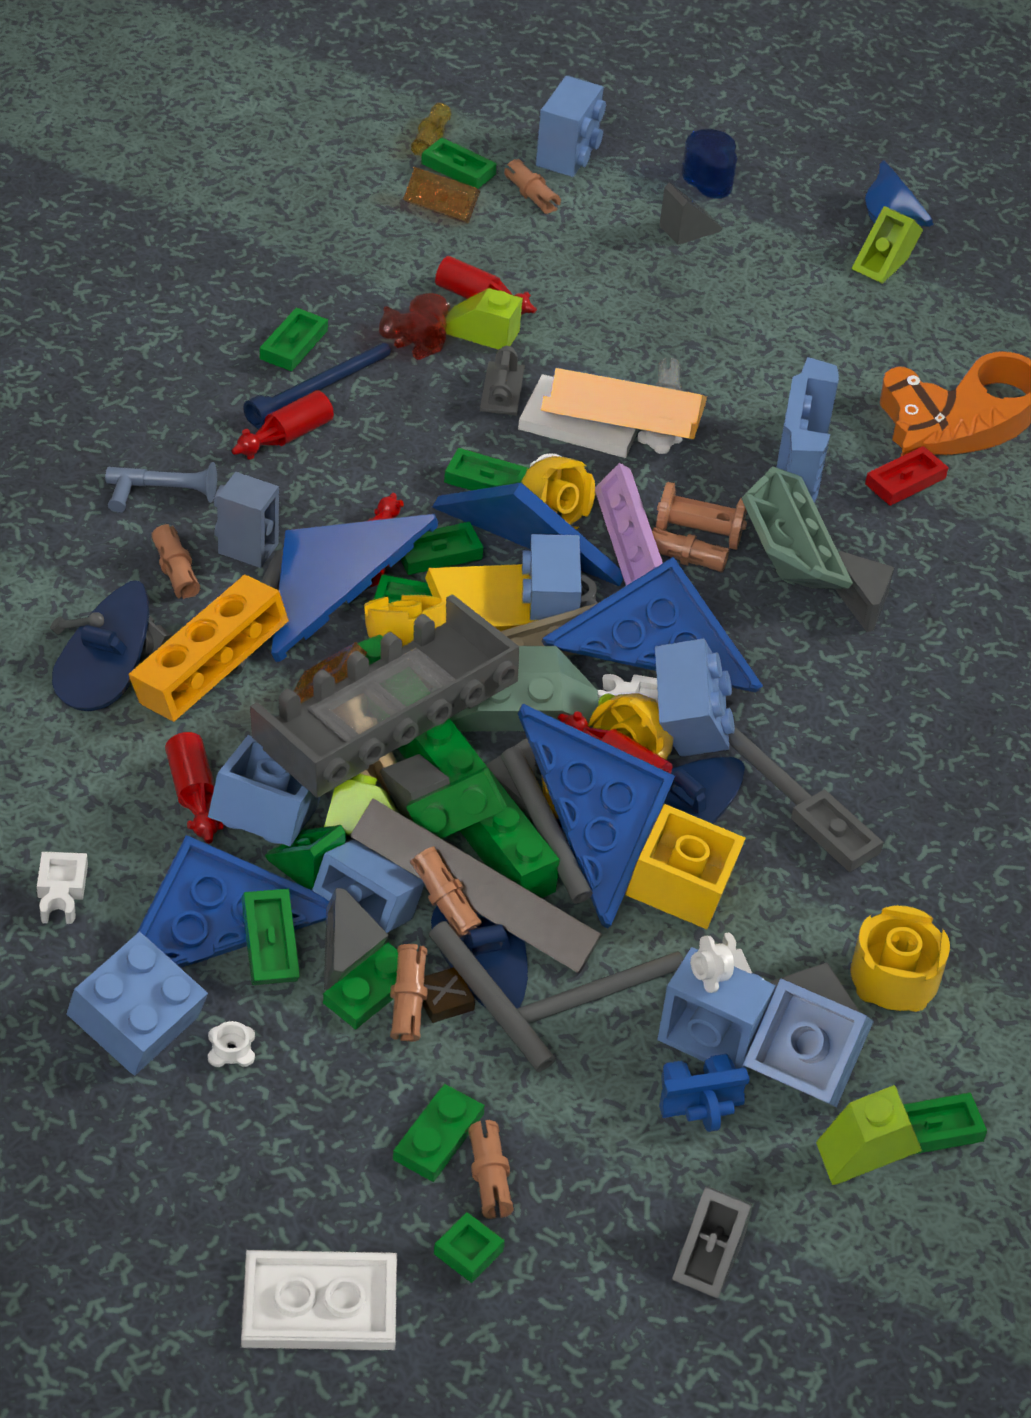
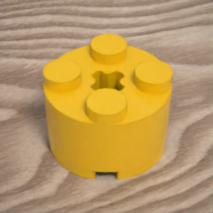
(899, 959)

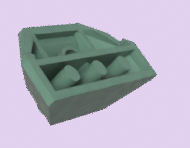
(794, 532)
(544, 683)

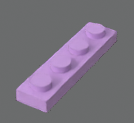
(627, 524)

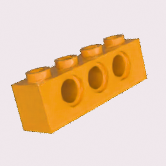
(208, 647)

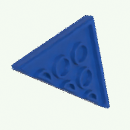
(516, 514)
(334, 566)
(647, 614)
(602, 801)
(201, 904)

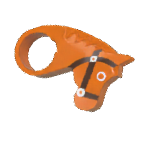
(959, 418)

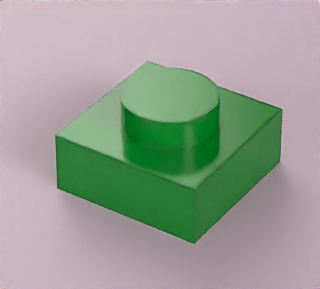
(469, 1247)

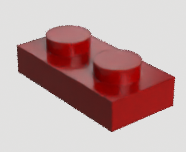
(906, 475)

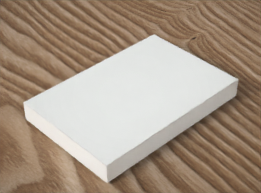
(582, 432)
(319, 1300)

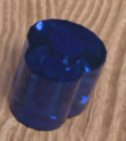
(710, 162)

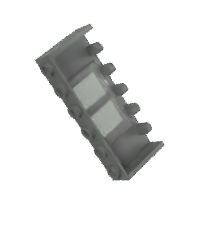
(387, 701)

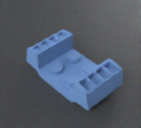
(807, 423)

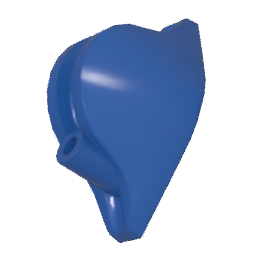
(891, 192)

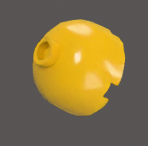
(562, 486)
(400, 615)
(637, 718)

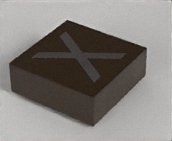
(447, 995)

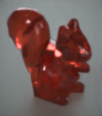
(422, 325)

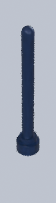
(260, 406)

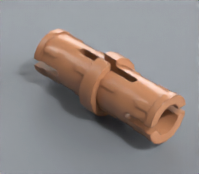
(532, 186)
(691, 550)
(175, 561)
(445, 891)
(408, 992)
(490, 1169)

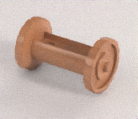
(701, 515)

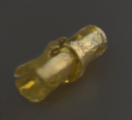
(431, 128)

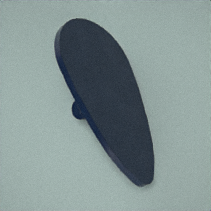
(98, 660)
(705, 787)
(499, 953)

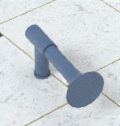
(124, 478)

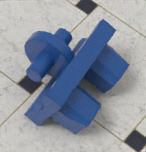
(703, 1095)

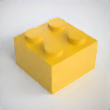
(685, 866)

